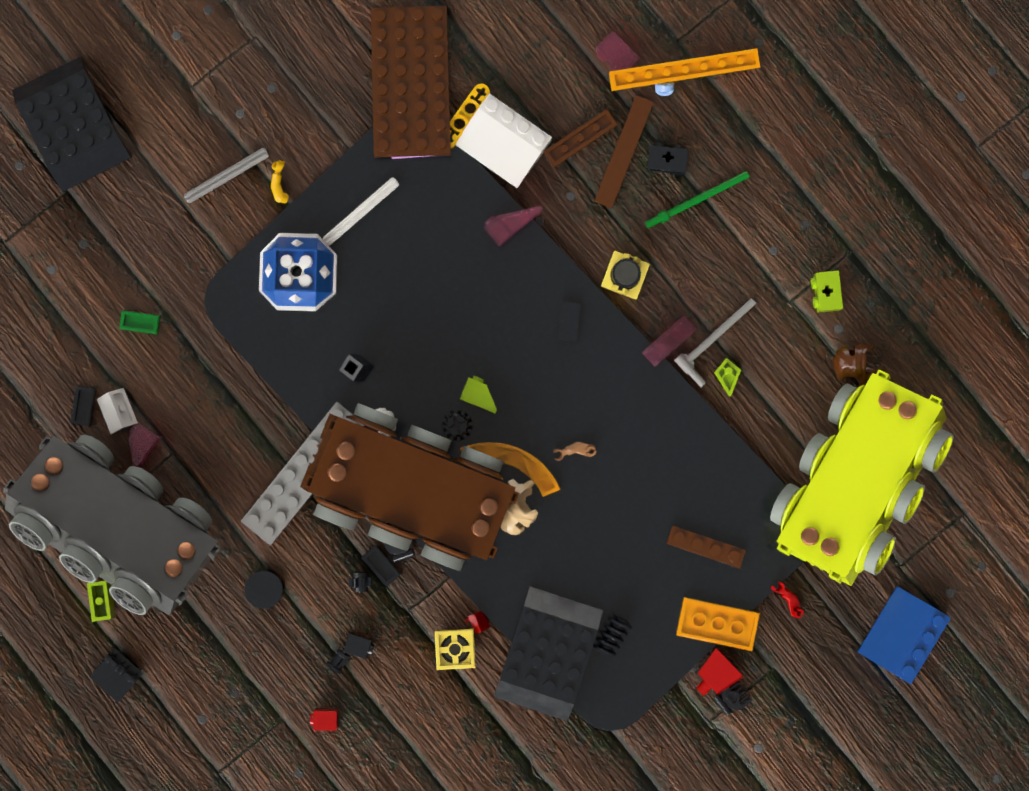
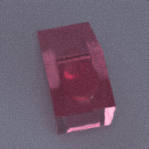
(141, 443)

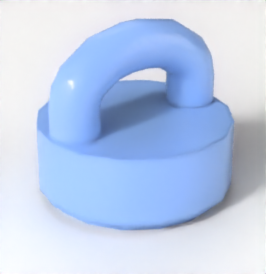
(664, 89)

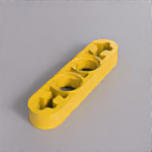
(462, 114)

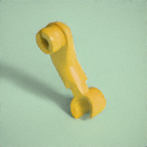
(276, 187)

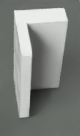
(116, 410)

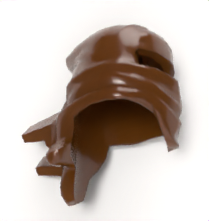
(852, 363)

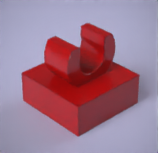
(478, 621)

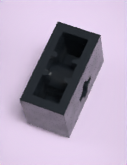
(657, 161)

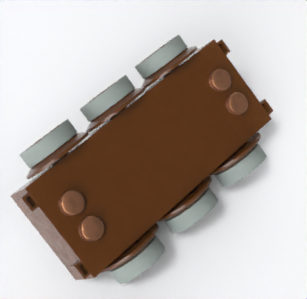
(408, 488)

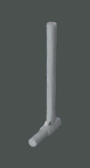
(686, 361)

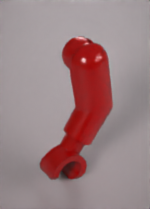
(792, 600)

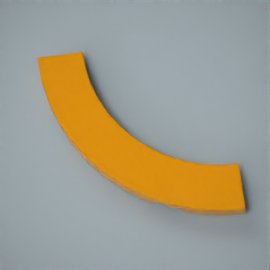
(523, 461)

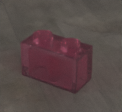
(616, 53)

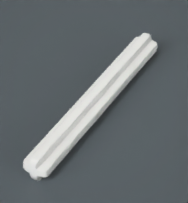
(360, 211)

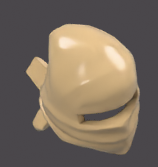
(519, 514)

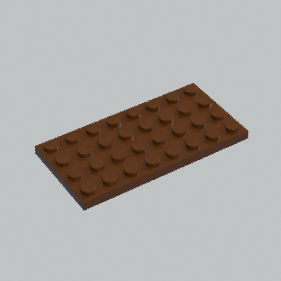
(410, 81)

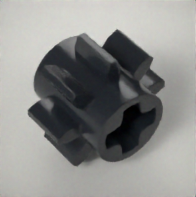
(360, 581)

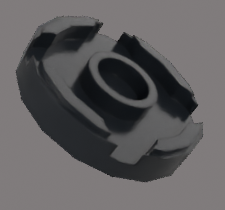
(263, 589)

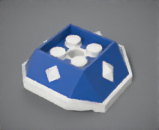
(318, 274)

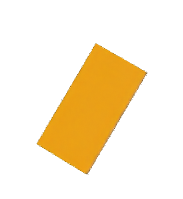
(717, 624)

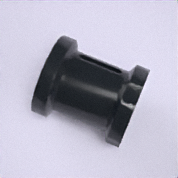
(338, 661)

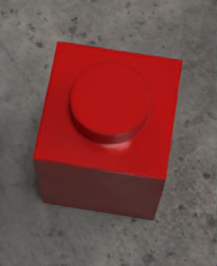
(324, 719)

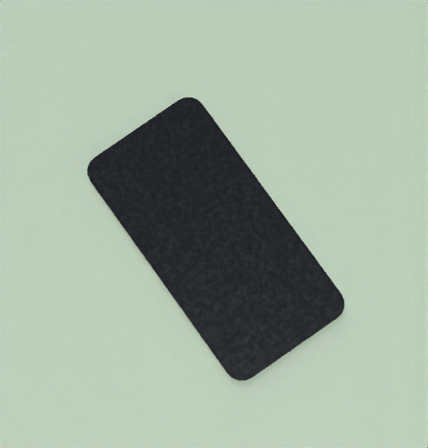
(443, 303)

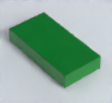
(139, 322)

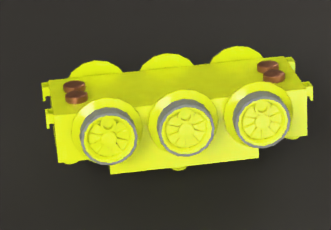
(862, 478)

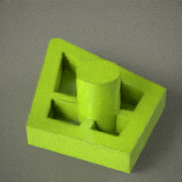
(728, 375)

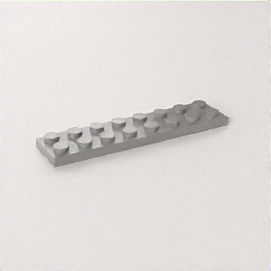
(284, 495)

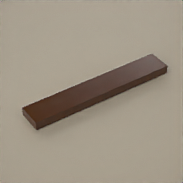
(623, 152)

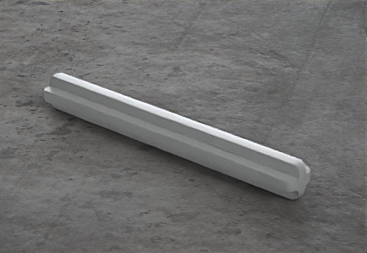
(226, 175)

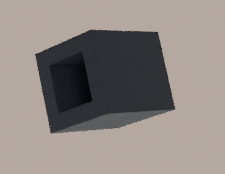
(356, 367)
(359, 645)

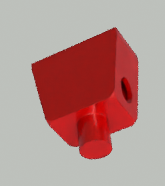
(717, 674)

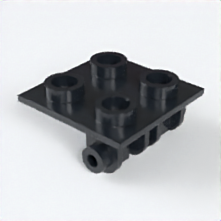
(116, 675)

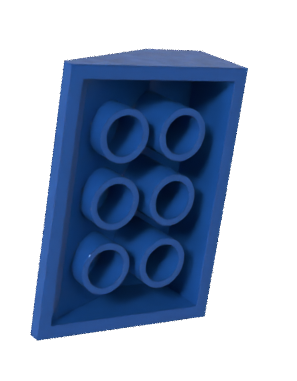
(903, 635)

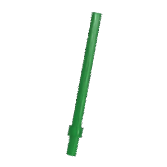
(664, 216)

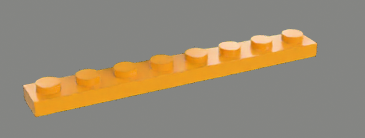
(684, 69)

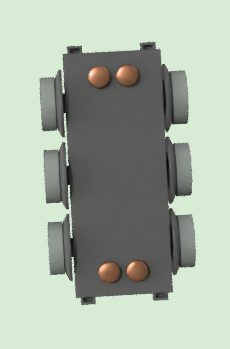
(110, 524)

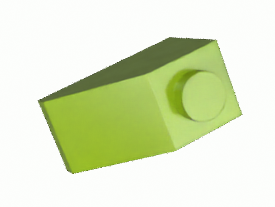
(477, 394)

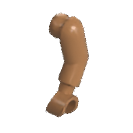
(577, 447)

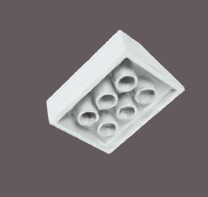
(503, 140)

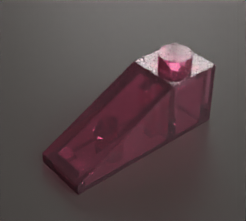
(508, 224)
(669, 341)

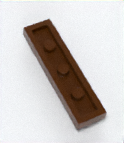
(580, 138)
(705, 546)

